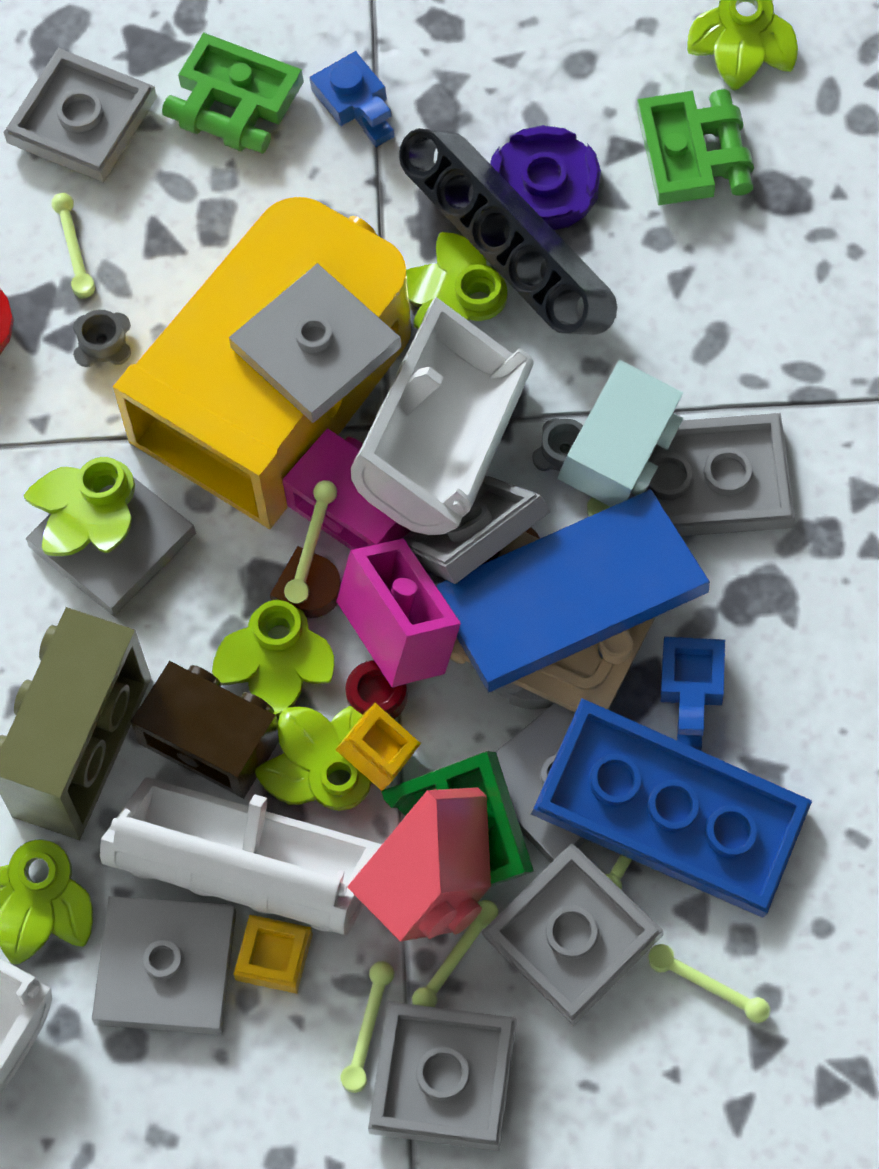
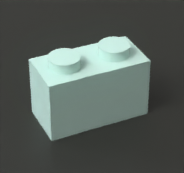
(620, 436)

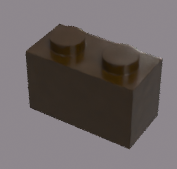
(207, 727)

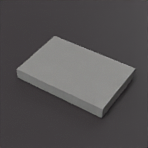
(725, 476)

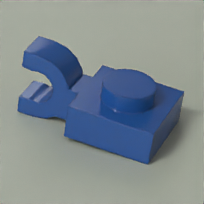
(354, 92)
(693, 679)

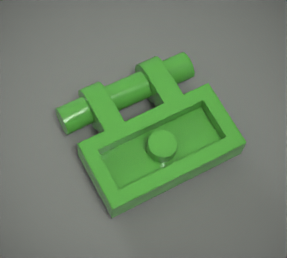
(236, 78)
(677, 148)

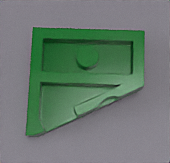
(483, 771)

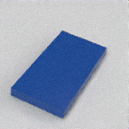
(572, 590)
(672, 808)

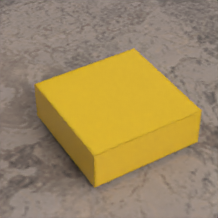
(378, 746)
(273, 954)

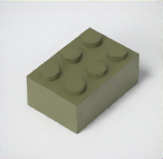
(71, 722)

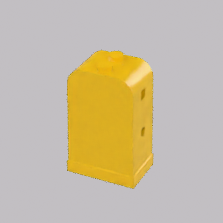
(206, 407)

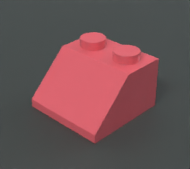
(430, 867)

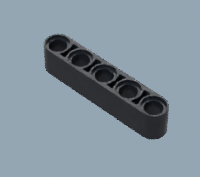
(529, 236)

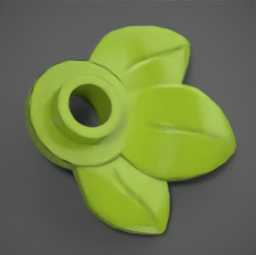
(743, 41)
(454, 278)
(78, 508)
(274, 666)
(310, 758)
(37, 909)

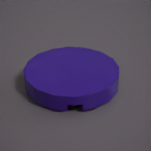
(551, 173)

